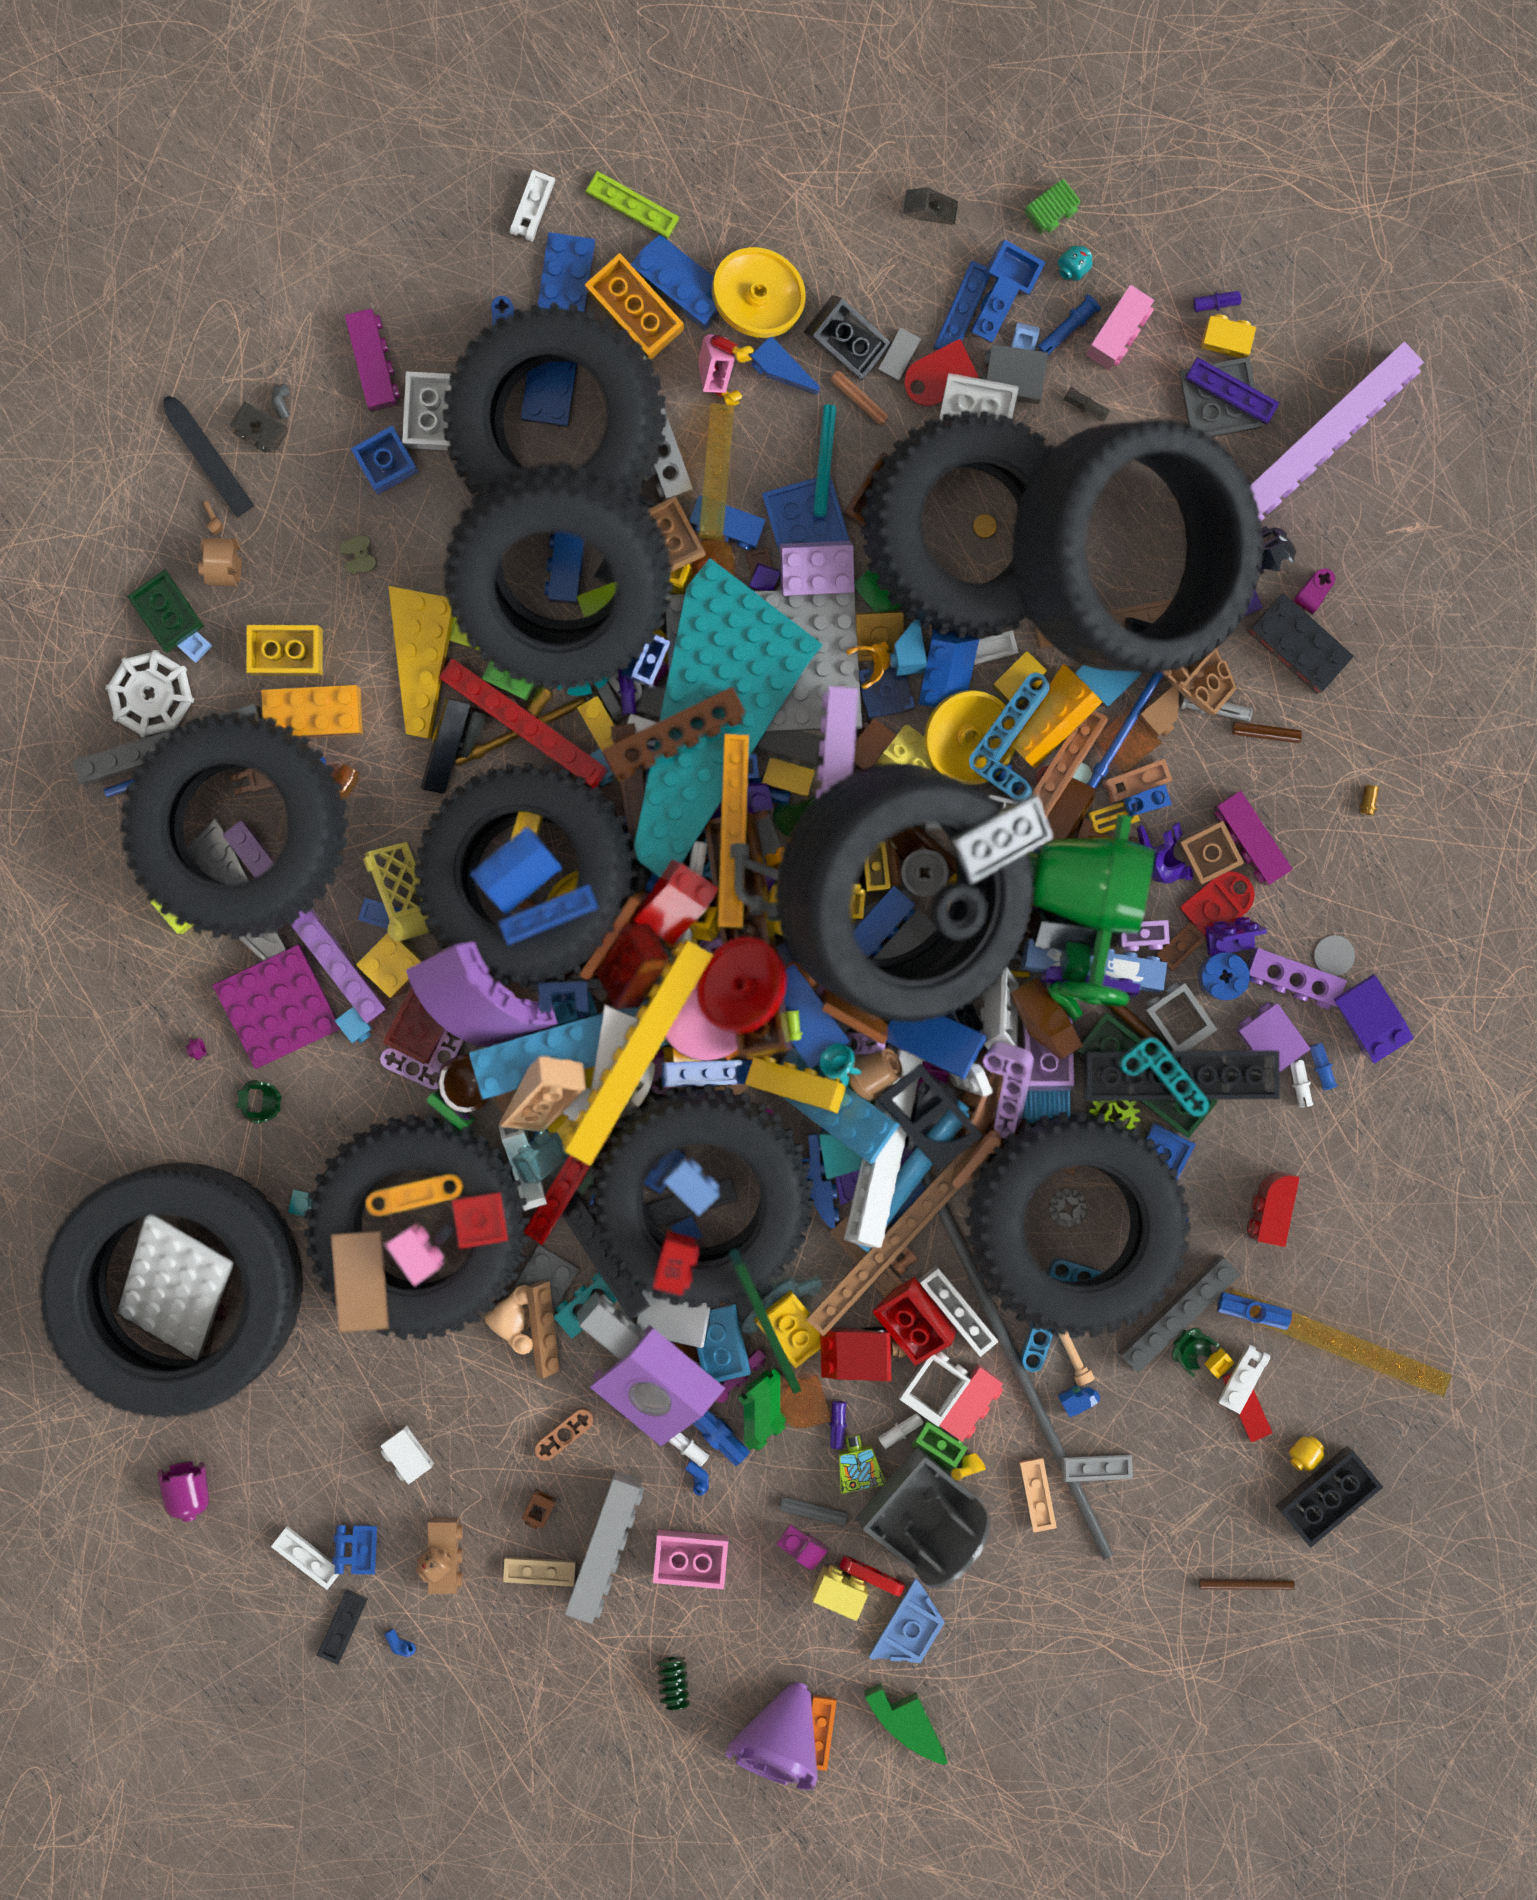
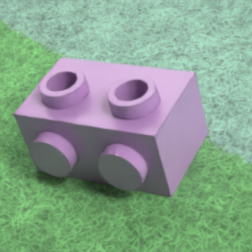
(1151, 934)

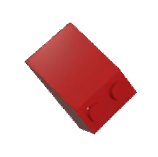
(675, 902)
(855, 1354)

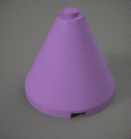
(780, 1740)

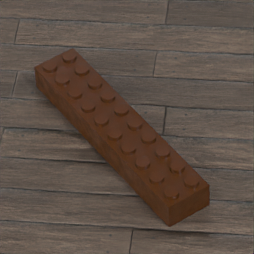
(774, 1033)

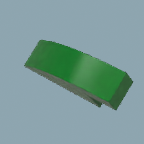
(907, 1723)

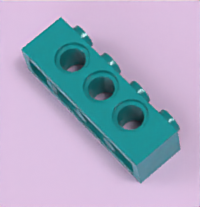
(565, 1311)

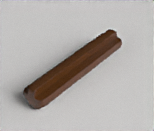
(1266, 732)

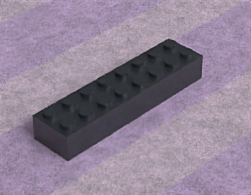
(1214, 1072)

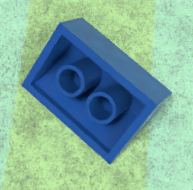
(948, 667)
(516, 870)

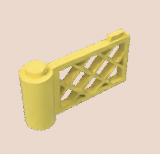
(407, 922)

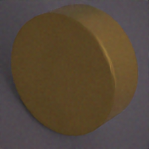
(984, 526)

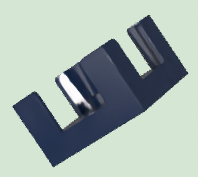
(887, 695)
(564, 993)

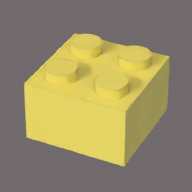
(840, 1592)

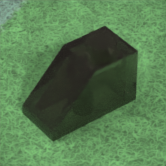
(930, 206)

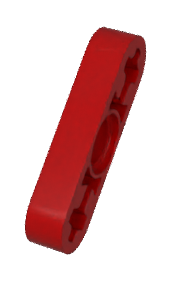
(872, 1575)

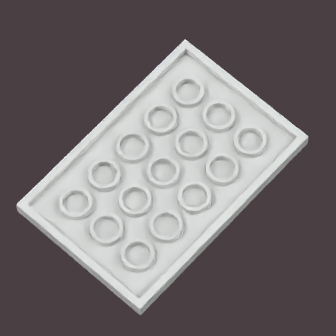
(174, 1287)

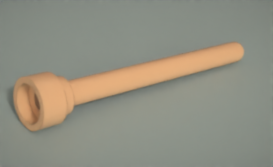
(1082, 1374)

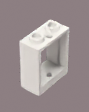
(922, 1408)

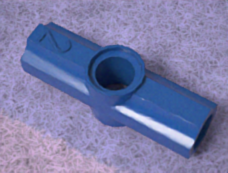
(1268, 1315)
(721, 1437)

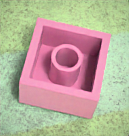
(416, 1253)

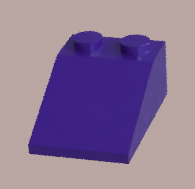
(1373, 1019)

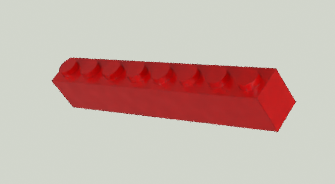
(523, 723)

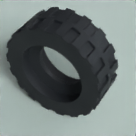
(974, 916)

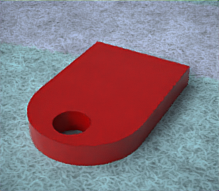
(934, 370)
(1218, 901)

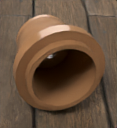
(877, 1073)

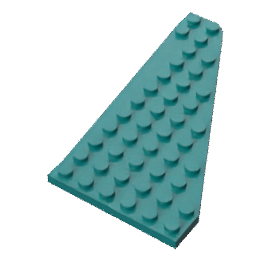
(721, 642)

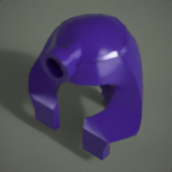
(1165, 866)

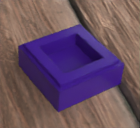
(764, 577)

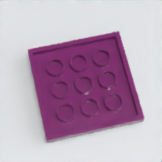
(276, 1006)

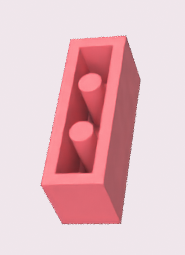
(972, 1403)

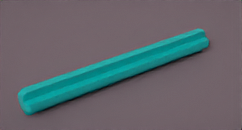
(824, 460)

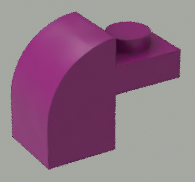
(803, 1547)

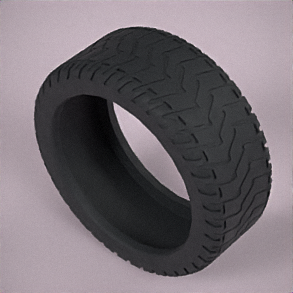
(1220, 539)

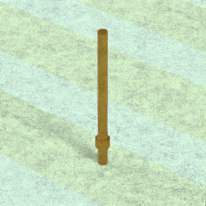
(478, 751)

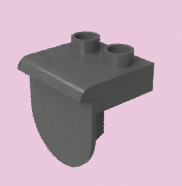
(928, 1520)

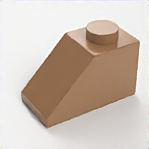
(1162, 712)

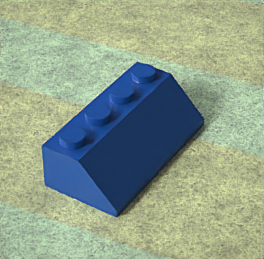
(677, 280)

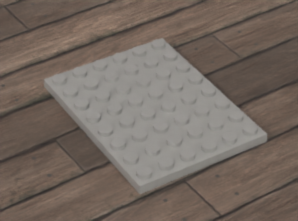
(830, 621)

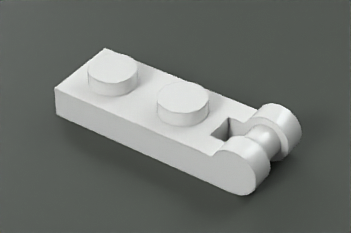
(532, 205)
(1243, 1379)

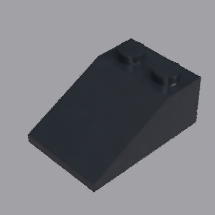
(847, 337)

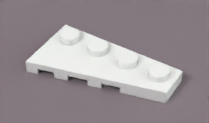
(611, 1036)

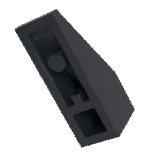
(926, 1100)

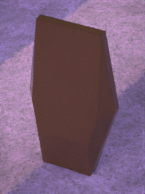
(1045, 1019)

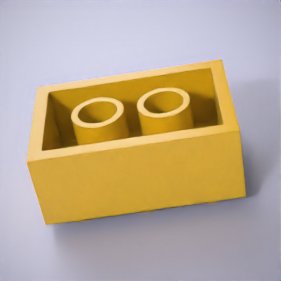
(284, 650)

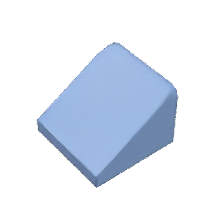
(1025, 336)

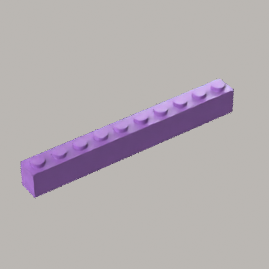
(312, 930)

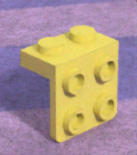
(906, 748)

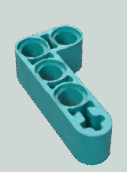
(1169, 1080)

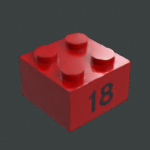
(674, 1264)

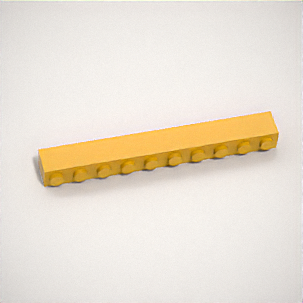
(637, 1051)

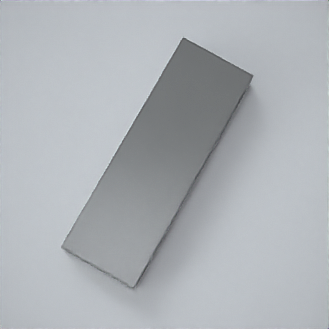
(1097, 1468)

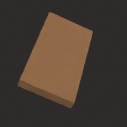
(360, 1281)

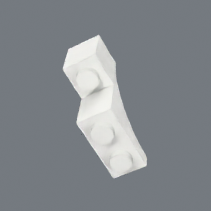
(513, 1140)

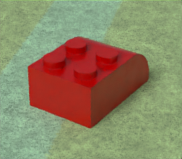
(1273, 1209)

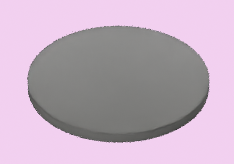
(1334, 955)

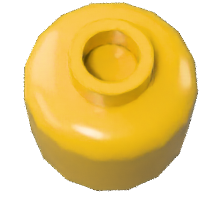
(1306, 1453)

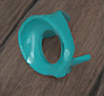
(834, 1058)

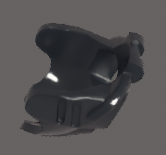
(1276, 549)

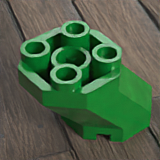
(762, 1409)

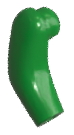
(1069, 1005)

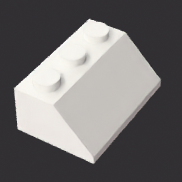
(999, 1011)

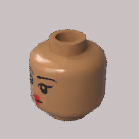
(433, 1564)

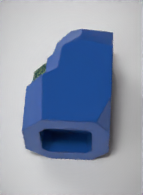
(1078, 1399)

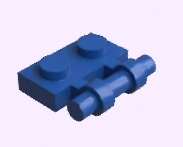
(363, 1550)

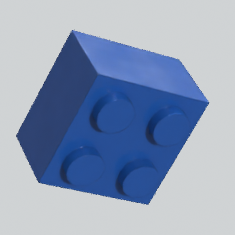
(384, 460)

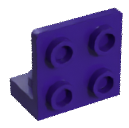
(1232, 936)

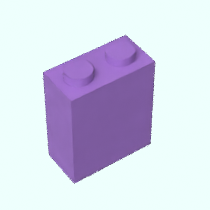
(1273, 1031)

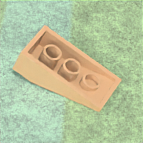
(544, 1094)

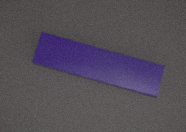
(1232, 390)

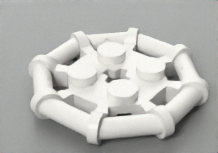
(136, 697)

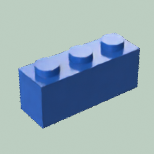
(738, 526)
(564, 568)
(882, 921)

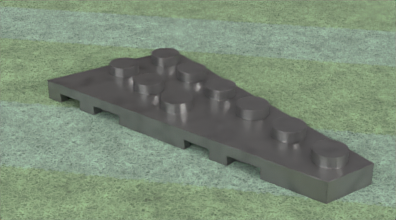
(220, 862)

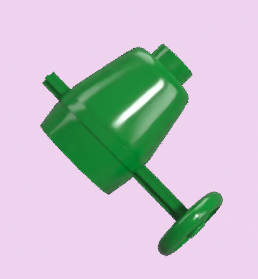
(1100, 887)

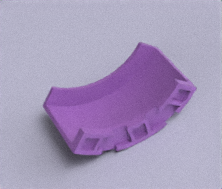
(470, 1003)

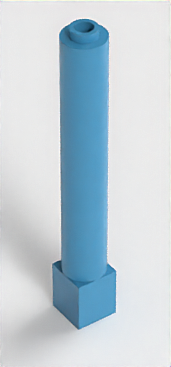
(918, 1164)

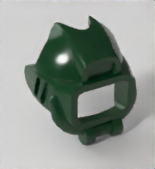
(270, 1102)
(1195, 1345)

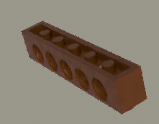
(725, 701)

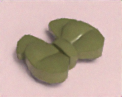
(363, 561)

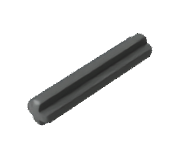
(813, 1511)

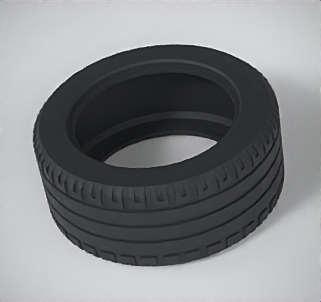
(820, 878)

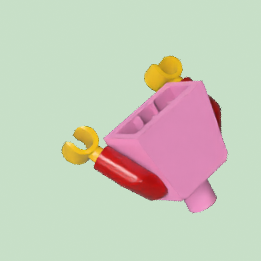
(716, 365)

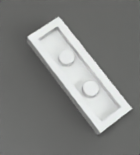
(305, 1557)

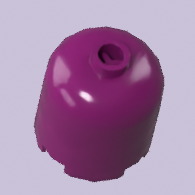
(184, 1490)

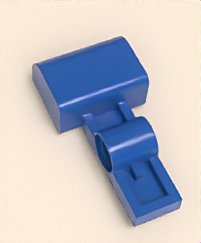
(1014, 273)

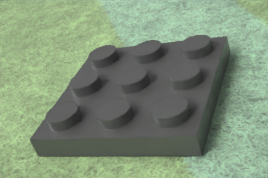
(1213, 414)

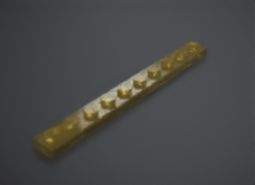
(1360, 1350)

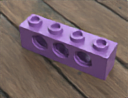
(1331, 985)

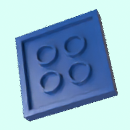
(793, 517)

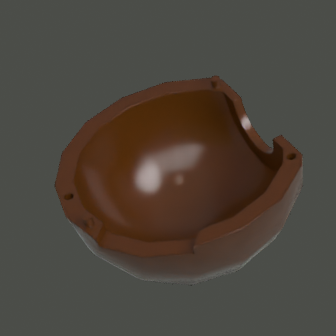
(459, 1085)

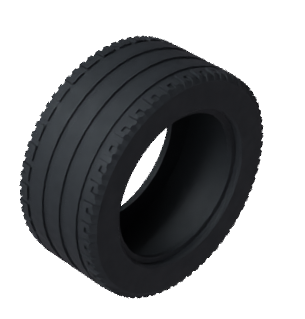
(96, 1346)

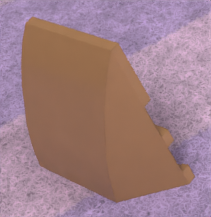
(1204, 683)

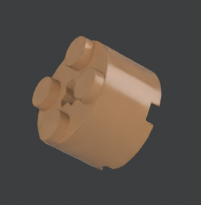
(220, 561)

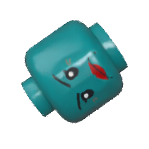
(1075, 263)

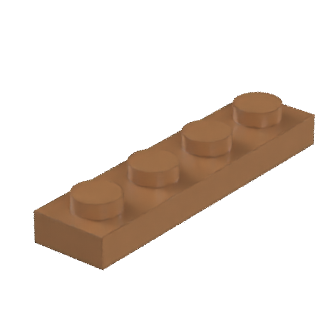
(543, 1328)

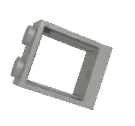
(1193, 1038)

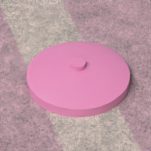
(696, 1036)

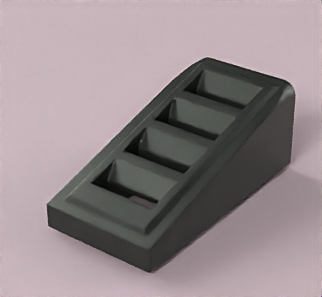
(473, 726)

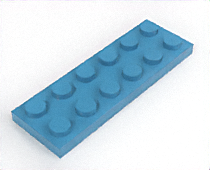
(857, 1122)

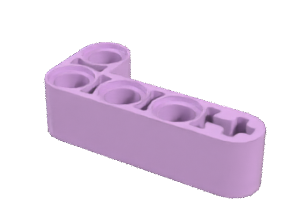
(1008, 1066)

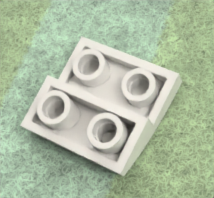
(640, 1091)

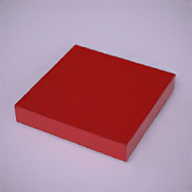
(480, 1220)

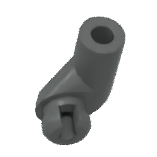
(279, 393)

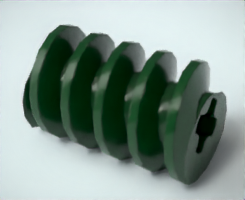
(674, 1682)

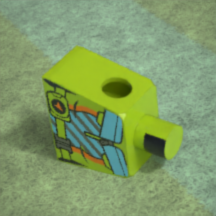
(858, 1466)

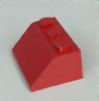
(915, 1321)

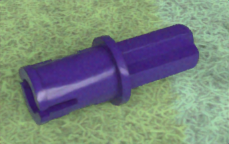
(1216, 301)
(627, 694)
(838, 1424)

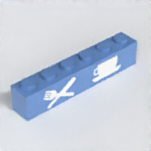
(1147, 972)

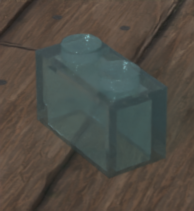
(540, 1157)

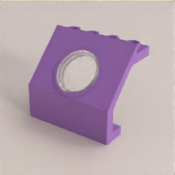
(658, 1387)

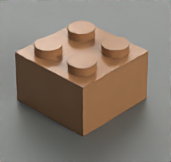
(1210, 853)

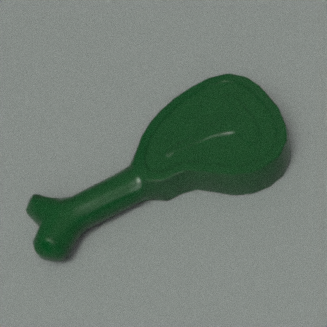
(788, 815)

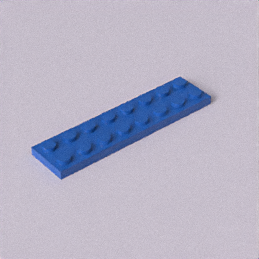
(563, 282)

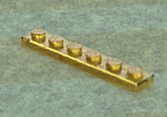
(716, 471)

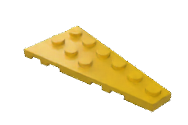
(421, 640)

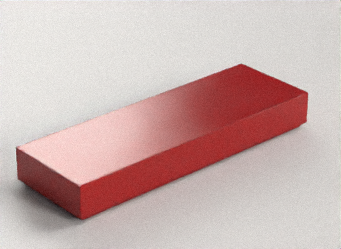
(1252, 1416)

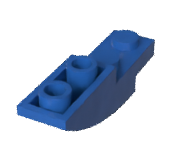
(823, 1190)

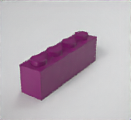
(371, 359)
(1252, 838)

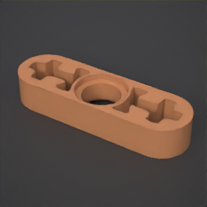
(564, 1424)

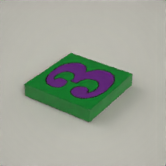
(457, 1118)

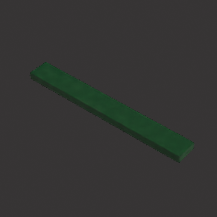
(764, 1320)

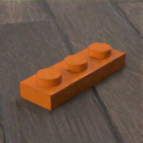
(823, 1719)

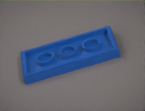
(818, 1027)
(938, 1043)

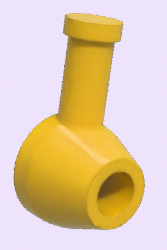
(970, 1465)

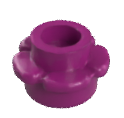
(196, 1048)

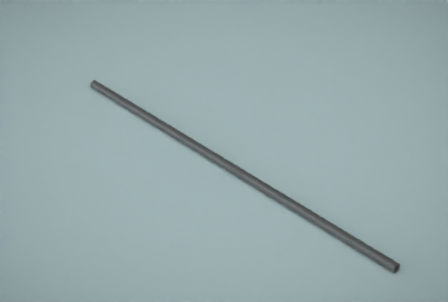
(1020, 1372)

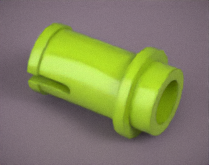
(794, 1025)

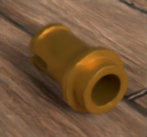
(539, 701)
(1369, 800)

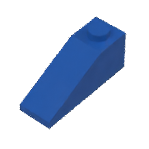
(781, 367)

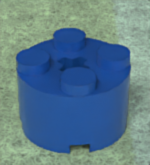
(1234, 984)

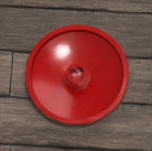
(742, 985)

